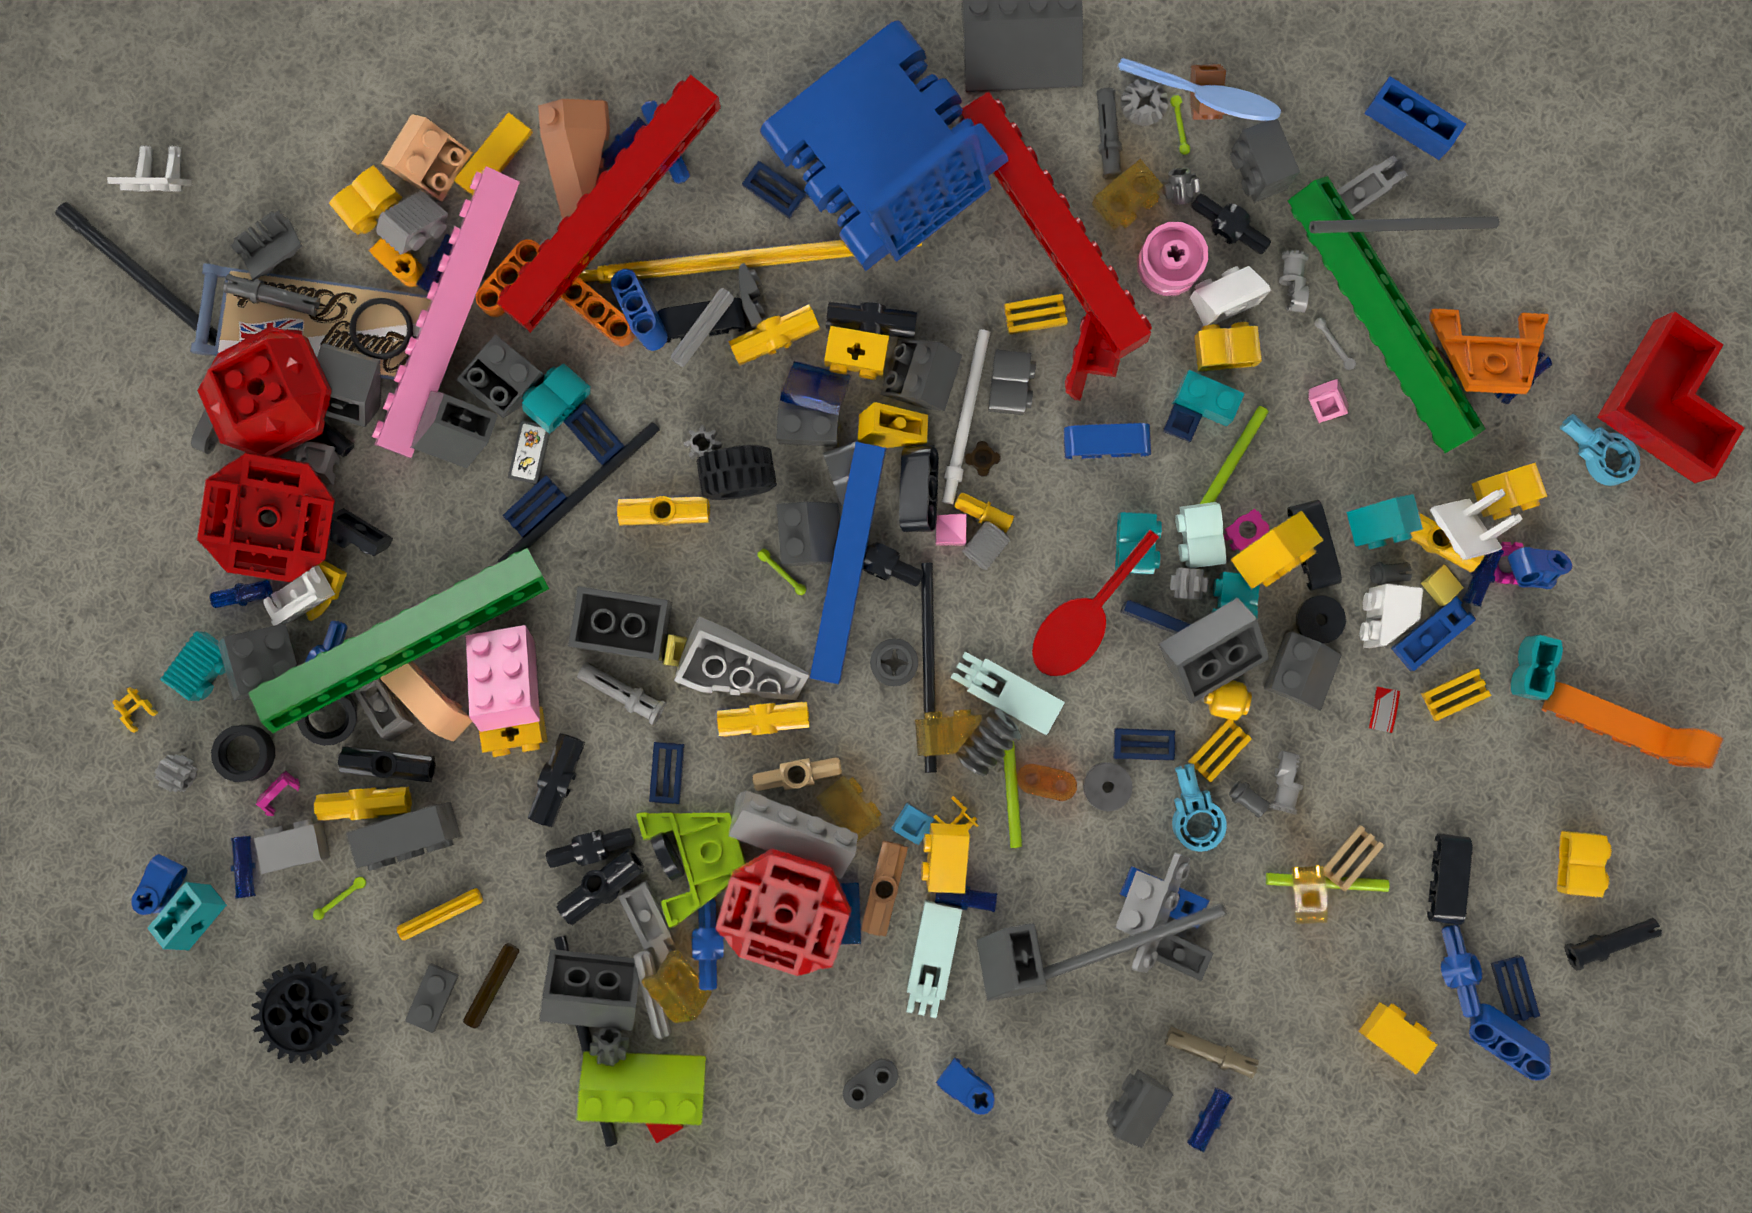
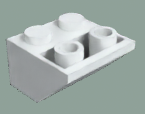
(1389, 613)

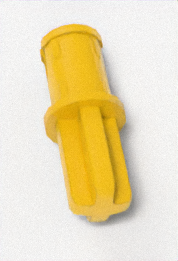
(983, 511)

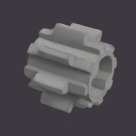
(710, 436)
(1189, 583)
(176, 773)

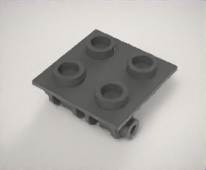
(269, 248)

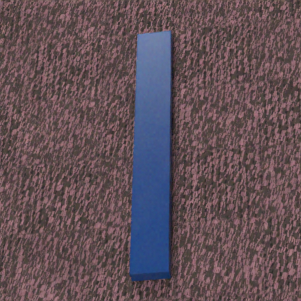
(848, 562)

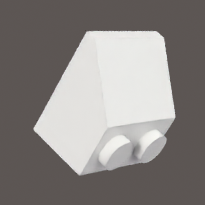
(1229, 295)

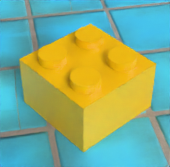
(1278, 551)

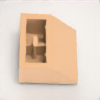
(426, 157)

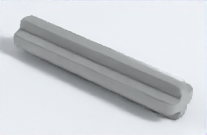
(702, 327)
(657, 1016)

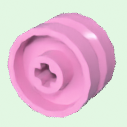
(1172, 258)

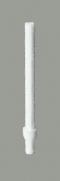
(954, 472)

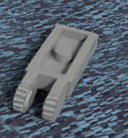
(1369, 186)

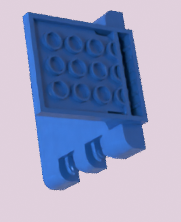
(885, 147)

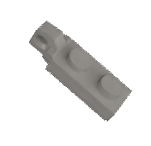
(647, 920)

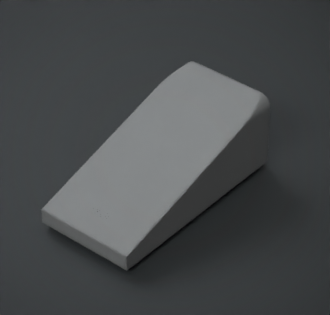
(383, 711)

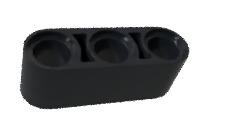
(680, 319)
(918, 488)
(1323, 566)
(1451, 879)

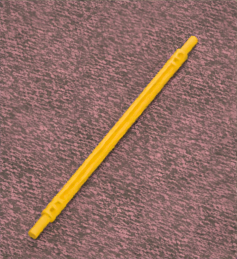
(722, 261)

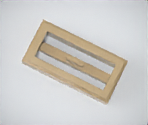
(1368, 839)

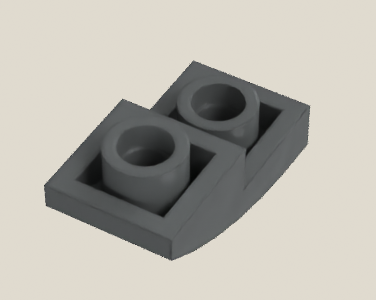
(749, 290)

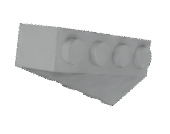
(791, 831)

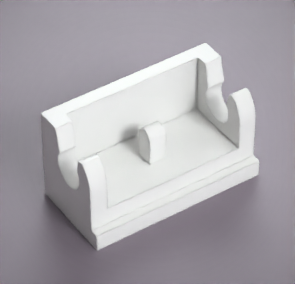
(298, 597)

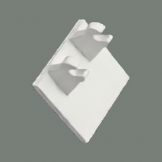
(143, 178)
(1465, 528)

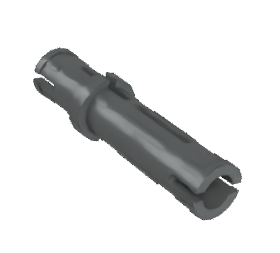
(1110, 144)
(260, 292)

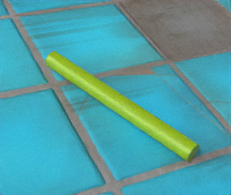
(1235, 455)
(1012, 798)
(1359, 884)

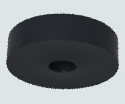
(1333, 614)
(667, 856)

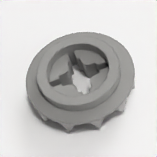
(1147, 114)

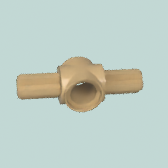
(813, 770)

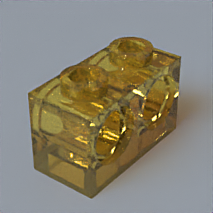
(1122, 191)

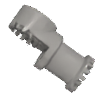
(1294, 277)
(1287, 790)

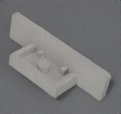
(1150, 905)

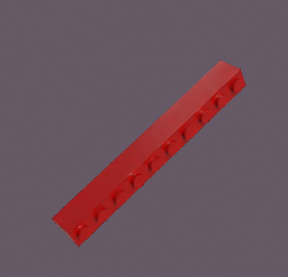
(609, 203)
(1061, 233)

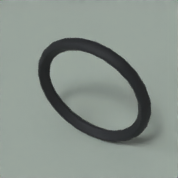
(365, 305)

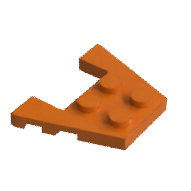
(1491, 362)

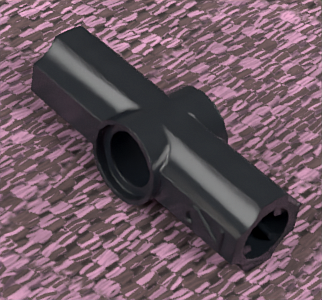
(872, 319)
(369, 762)
(555, 780)
(589, 896)

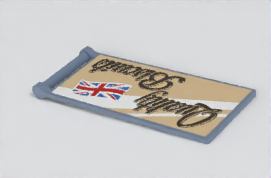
(378, 328)

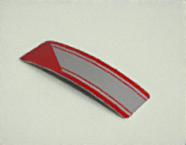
(1384, 709)

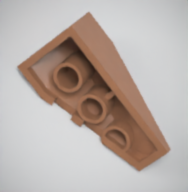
(573, 144)

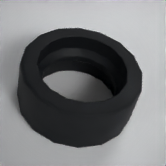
(334, 737)
(220, 747)

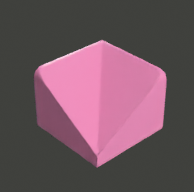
(1328, 401)
(951, 529)

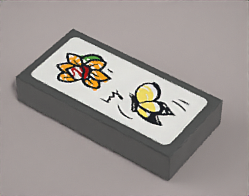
(529, 453)

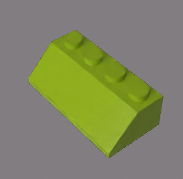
(643, 1089)

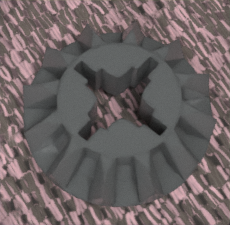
(884, 651)

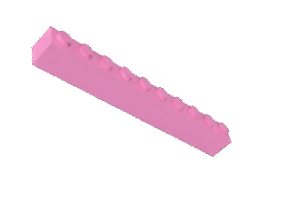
(448, 309)

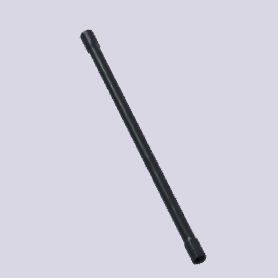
(81, 225)

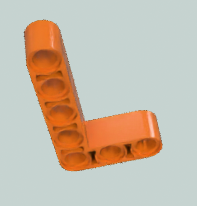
(582, 305)
(1679, 745)

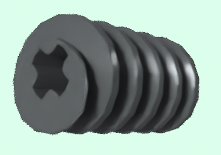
(990, 745)

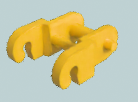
(126, 714)
(970, 823)

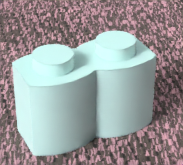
(1202, 535)

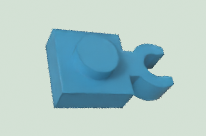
(912, 824)

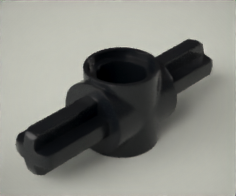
(1231, 223)
(886, 563)
(590, 847)

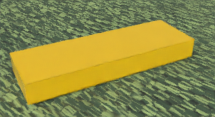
(496, 150)

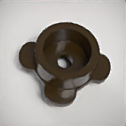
(982, 450)

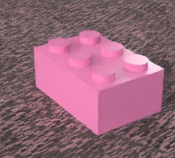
(502, 678)

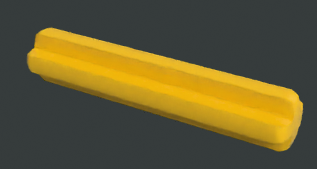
(439, 914)

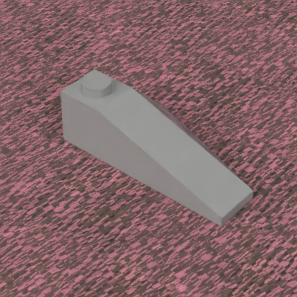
(730, 663)

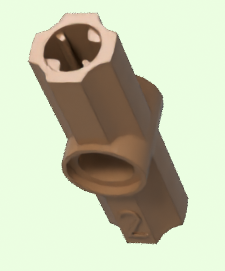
(880, 907)

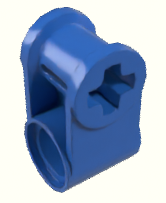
(1538, 567)
(160, 881)
(962, 1086)

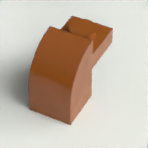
(1202, 76)

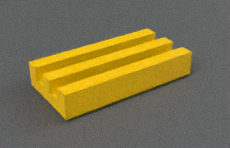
(1060, 309)
(1479, 684)
(1237, 731)

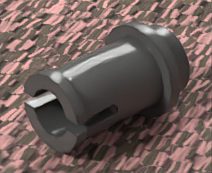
(1389, 573)
(1248, 798)

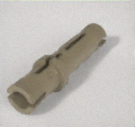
(1217, 1054)

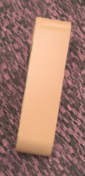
(427, 701)

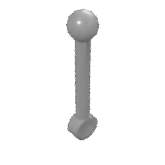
(1349, 363)

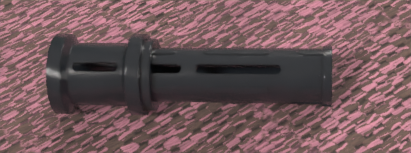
(1600, 947)

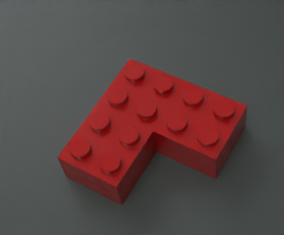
(1659, 403)

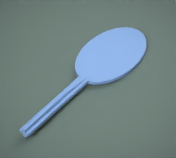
(1221, 98)

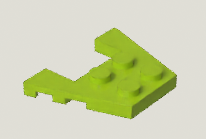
(705, 852)

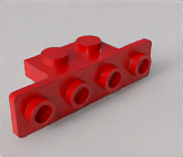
(1089, 356)

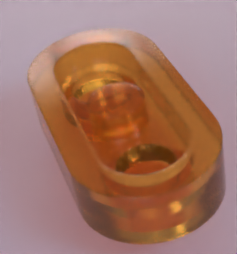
(1046, 782)

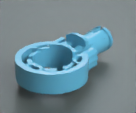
(1593, 449)
(1192, 793)

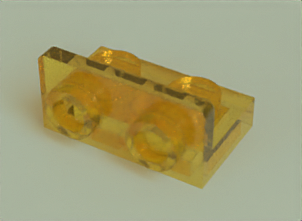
(848, 808)
(677, 989)

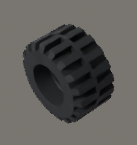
(736, 472)

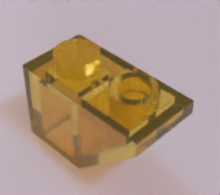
(944, 734)
(1309, 894)

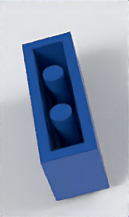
(1415, 118)

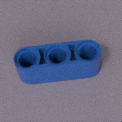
(639, 309)
(1107, 439)
(1511, 1043)

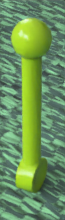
(1176, 102)
(764, 555)
(359, 883)

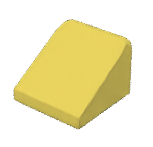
(1442, 585)
(673, 649)

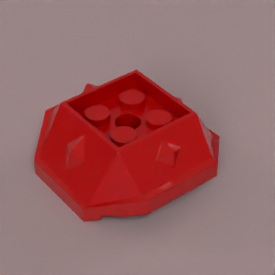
(288, 408)
(233, 522)
(780, 939)

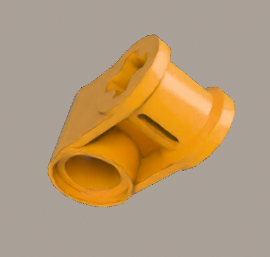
(397, 263)

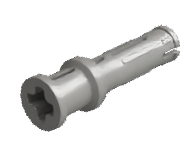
(636, 698)

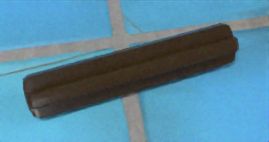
(491, 985)

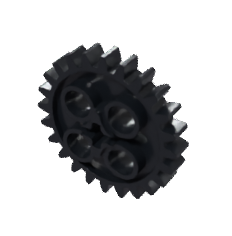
(285, 1034)

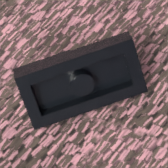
(349, 529)

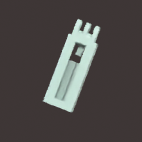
(1017, 697)
(933, 948)

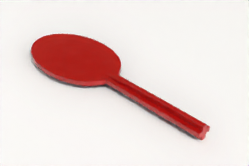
(1077, 627)

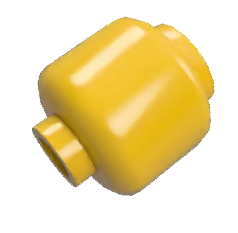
(1229, 700)

